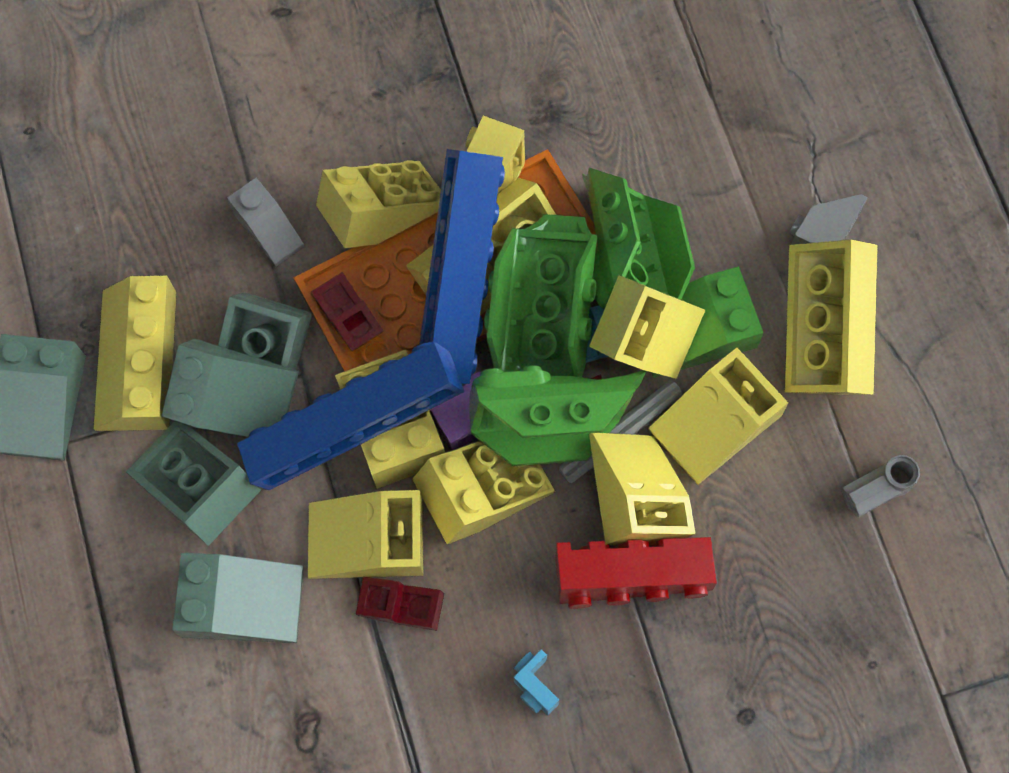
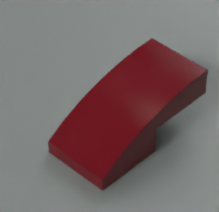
(346, 312)
(400, 603)

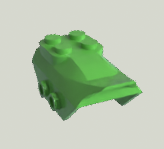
(636, 238)
(543, 297)
(545, 417)

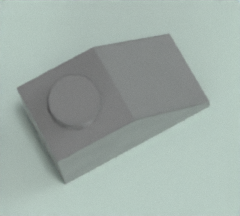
(265, 221)
(828, 221)

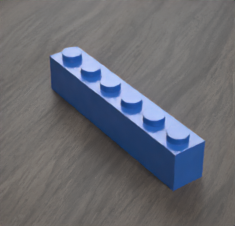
(461, 255)
(350, 416)

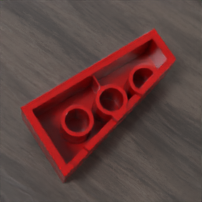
(634, 571)

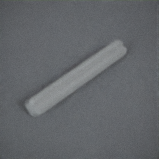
(630, 424)

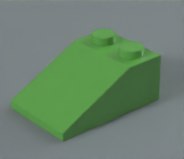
(727, 320)

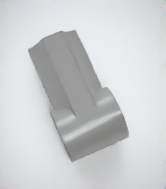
(879, 486)

